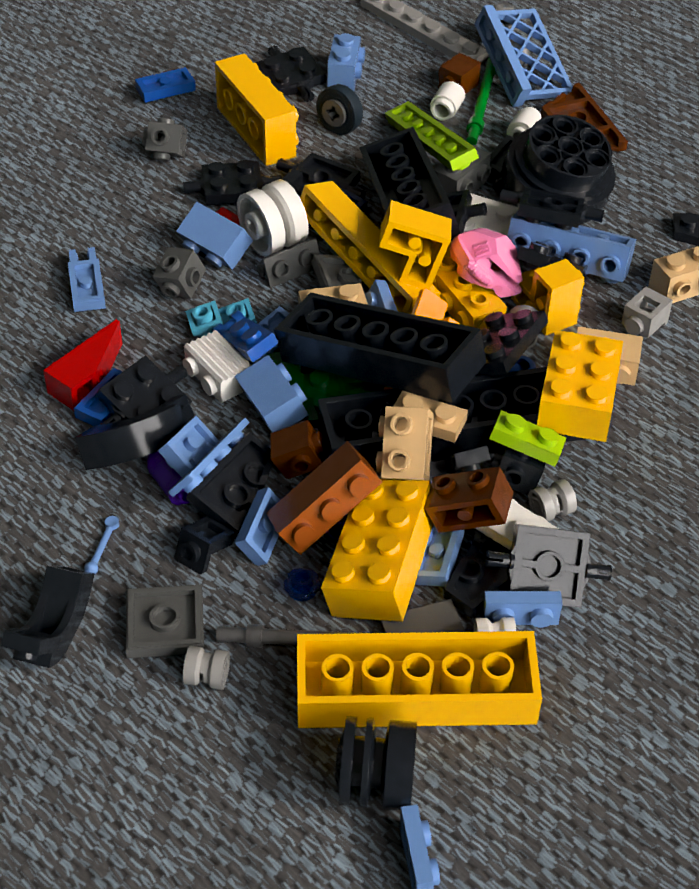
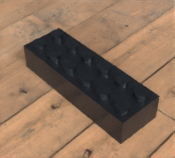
(405, 175)
(382, 346)

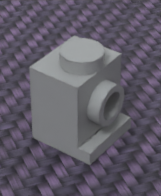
(642, 320)

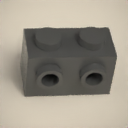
(469, 178)

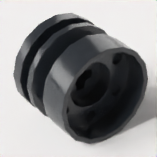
(376, 763)

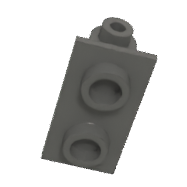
(288, 263)

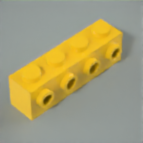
(465, 300)

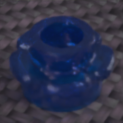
(302, 591)

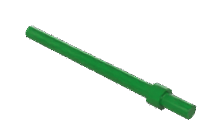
(476, 123)

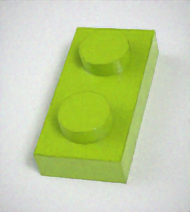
(528, 438)

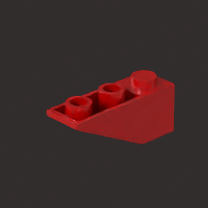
(84, 366)

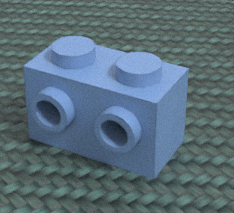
(345, 60)
(214, 236)
(272, 395)

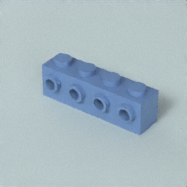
(603, 252)

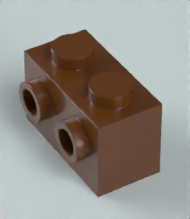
(469, 500)

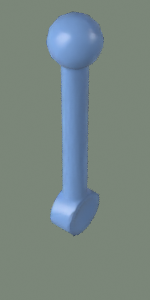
(111, 524)

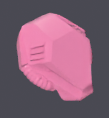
(488, 261)

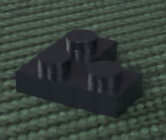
(542, 255)
(460, 462)

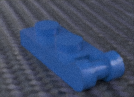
(247, 336)

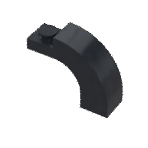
(133, 437)
(55, 618)

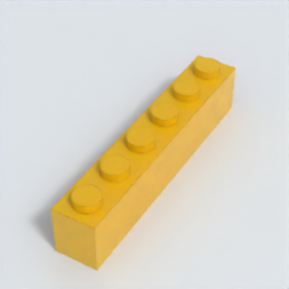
(356, 241)

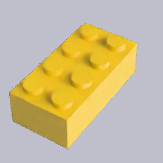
(256, 109)
(379, 553)

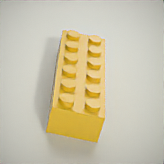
(418, 678)

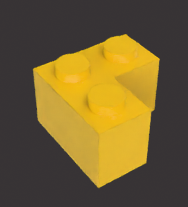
(419, 237)
(553, 289)

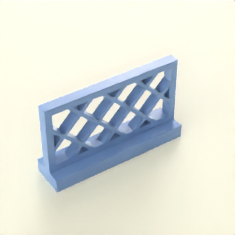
(506, 57)

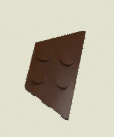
(582, 106)

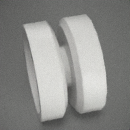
(273, 217)

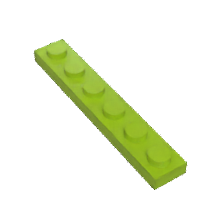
(434, 136)

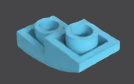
(208, 315)

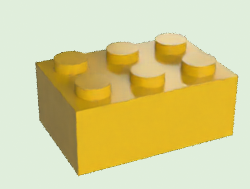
(580, 385)

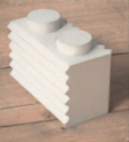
(215, 365)

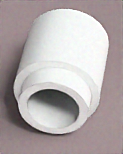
(447, 100)
(523, 120)

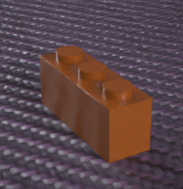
(323, 498)

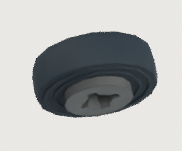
(339, 109)

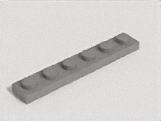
(425, 29)

